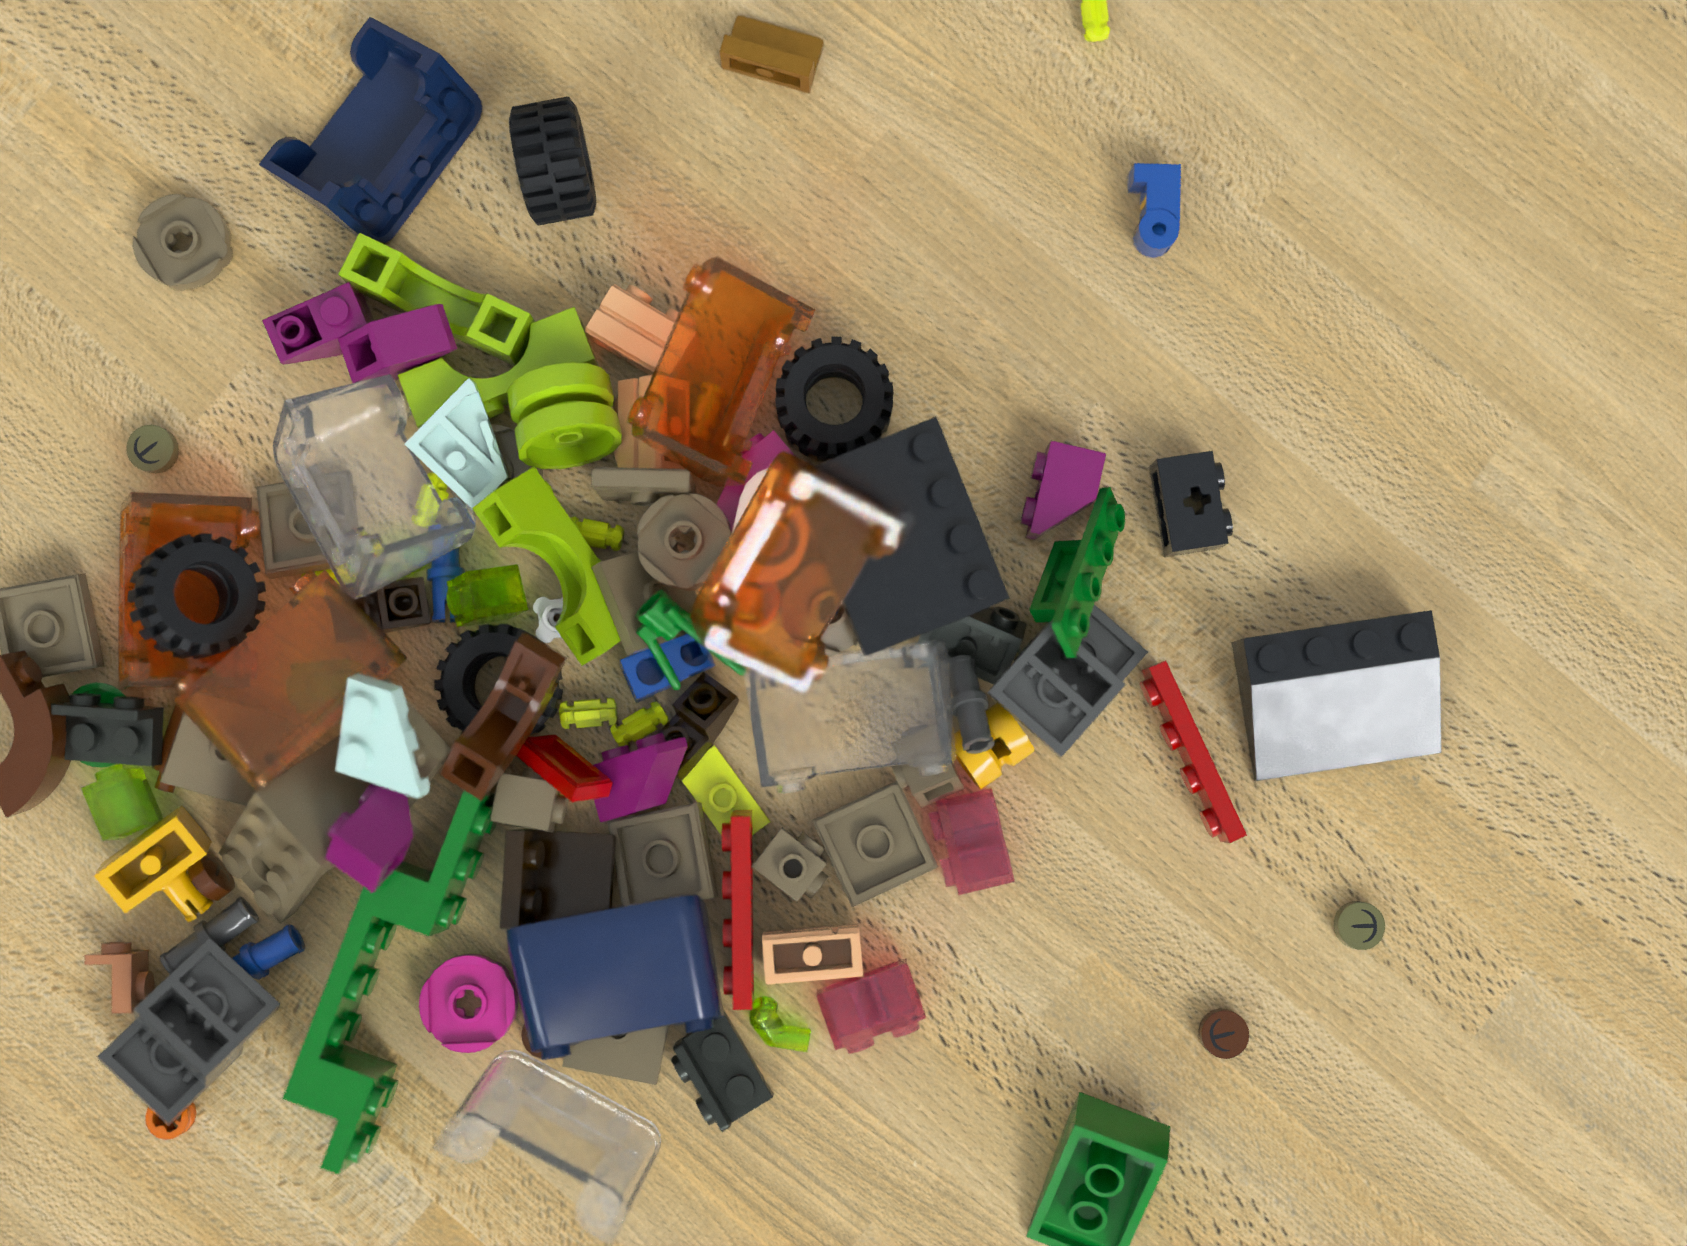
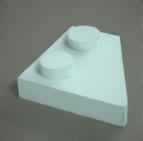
(462, 446)
(377, 737)

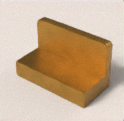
(771, 53)

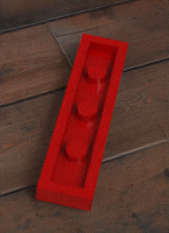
(1199, 770)
(738, 930)

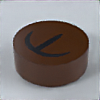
(211, 877)
(1223, 1033)

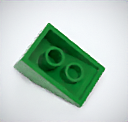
(1100, 1176)

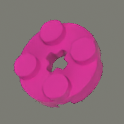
(449, 1023)

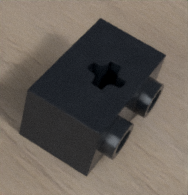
(1179, 526)

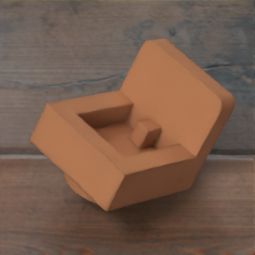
(130, 974)

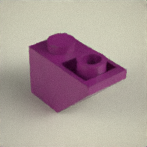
(315, 325)
(397, 343)
(1066, 486)
(639, 777)
(373, 837)

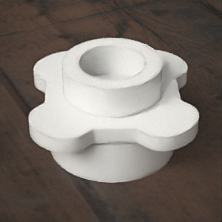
(546, 611)

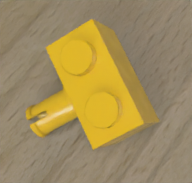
(157, 863)

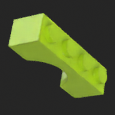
(407, 286)
(551, 341)
(530, 517)

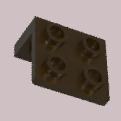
(555, 875)

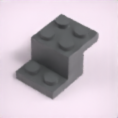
(1062, 694)
(188, 1031)

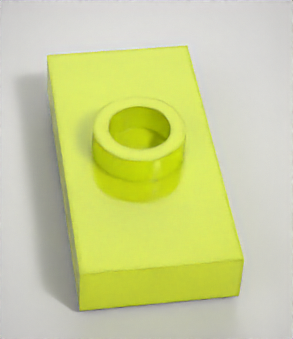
(722, 791)

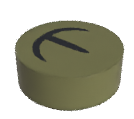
(152, 449)
(1359, 925)

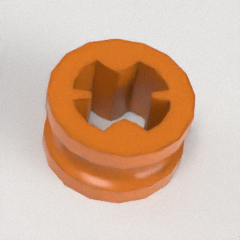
(163, 1131)

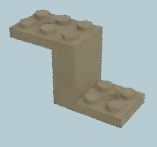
(285, 826)

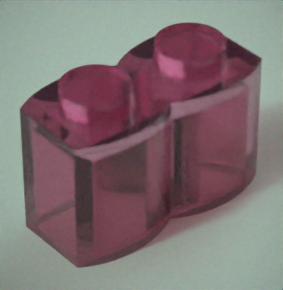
(972, 842)
(871, 1006)

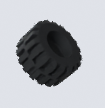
(552, 160)
(831, 361)
(228, 573)
(463, 665)

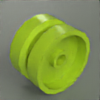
(564, 415)

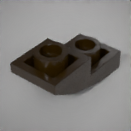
(398, 605)
(700, 719)

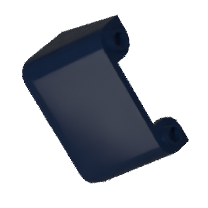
(384, 138)
(615, 973)

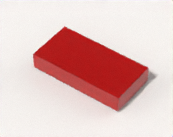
(564, 768)

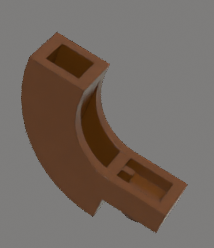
(505, 718)
(39, 741)

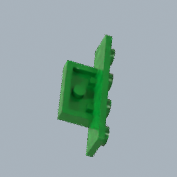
(1075, 574)

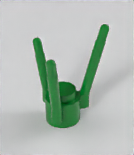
(665, 619)

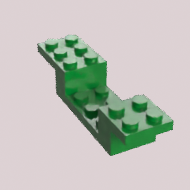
(342, 1078)

